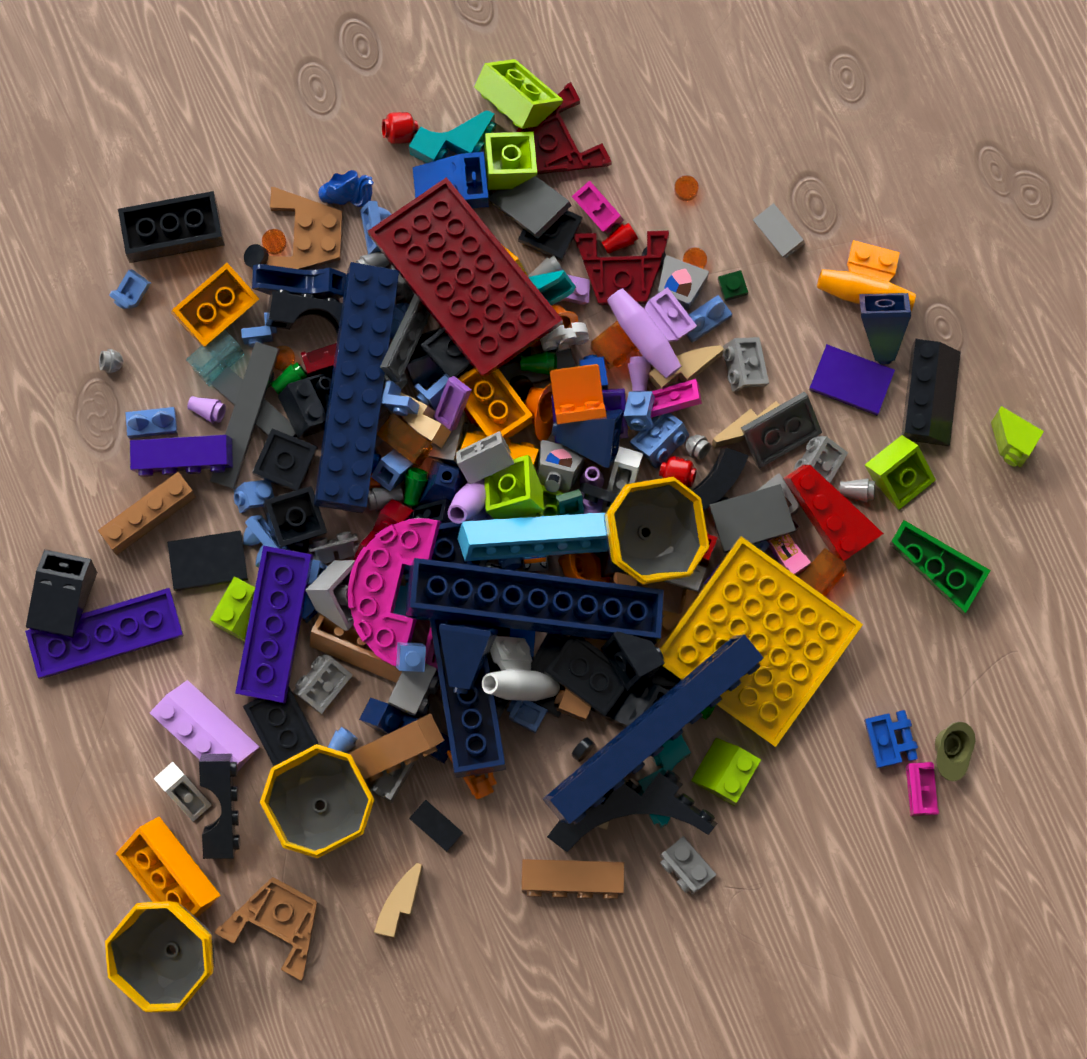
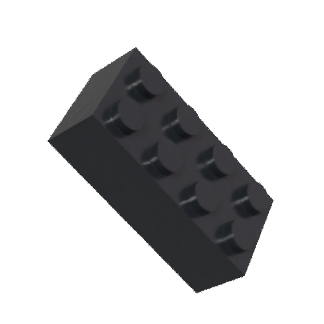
(171, 227)

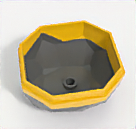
(673, 526)
(304, 781)
(142, 960)

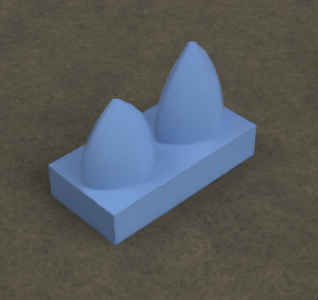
(371, 216)
(708, 317)
(151, 422)
(259, 531)

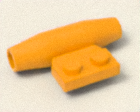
(868, 273)

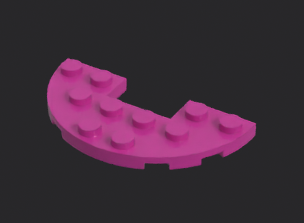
(377, 581)

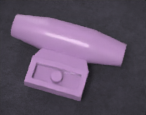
(653, 326)
(469, 504)

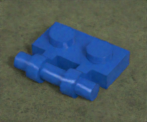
(884, 742)

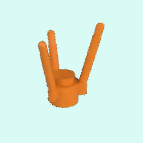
(480, 785)

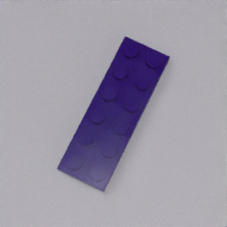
(274, 624)
(107, 634)

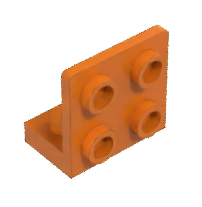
(577, 394)

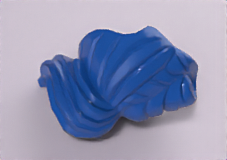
(347, 189)

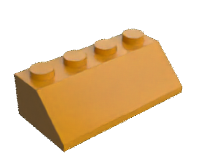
(166, 868)

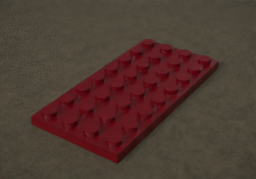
(465, 277)

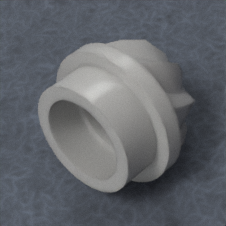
(110, 361)
(697, 446)

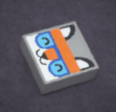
(535, 564)

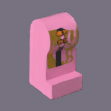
(789, 554)

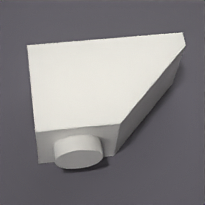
(624, 469)
(182, 791)

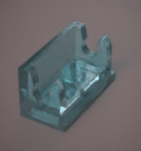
(215, 357)

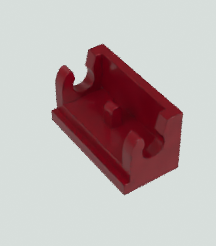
(319, 360)

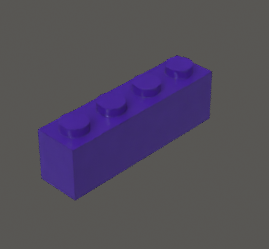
(181, 454)

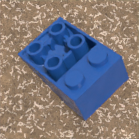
(463, 170)

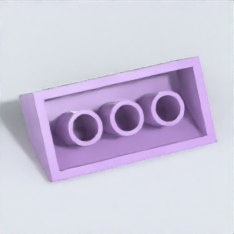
(202, 725)

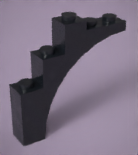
(629, 799)

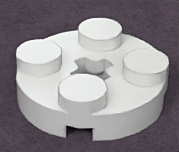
(562, 337)

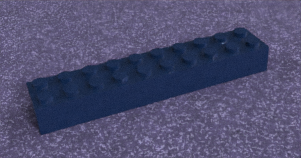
(356, 388)
(532, 601)
(471, 716)
(652, 729)

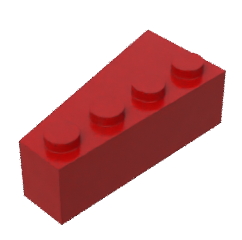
(833, 516)

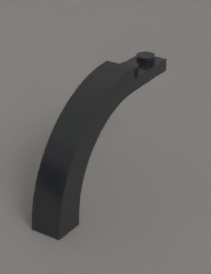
(710, 489)

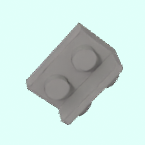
(745, 363)
(823, 456)
(322, 682)
(687, 866)

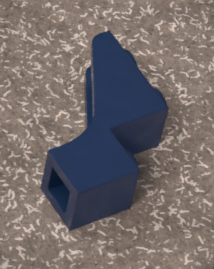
(320, 282)
(387, 719)

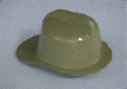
(954, 750)

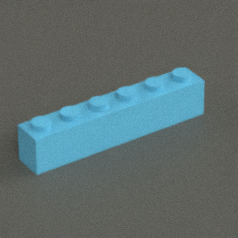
(532, 536)

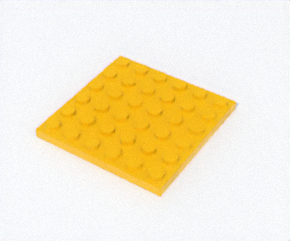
(785, 621)

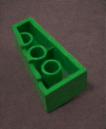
(942, 566)

